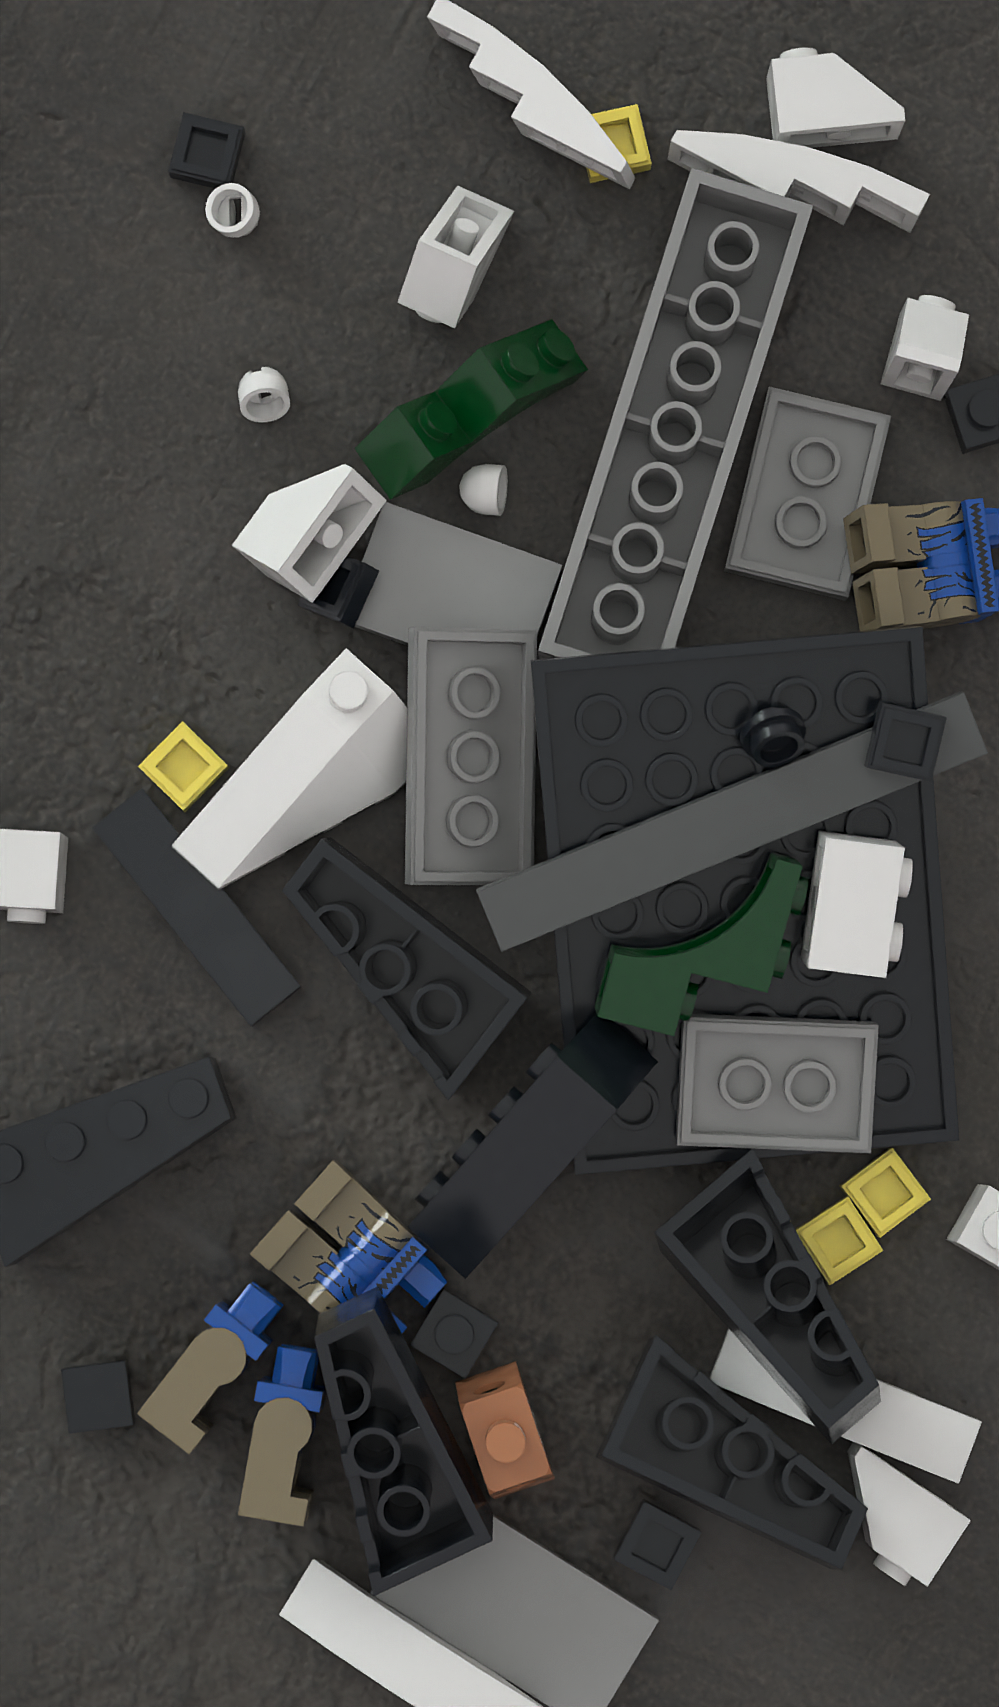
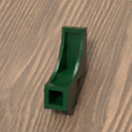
(473, 402)
(747, 949)

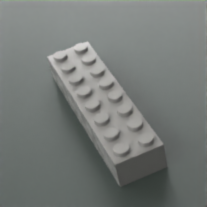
(677, 420)

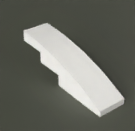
(544, 107)
(800, 173)
(898, 1426)
(392, 1646)

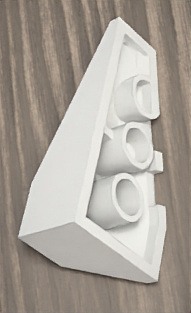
(313, 770)

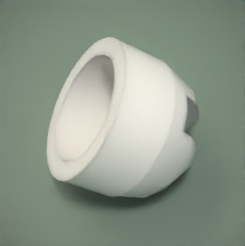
(222, 212)
(266, 408)
(485, 489)

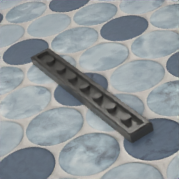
(709, 831)

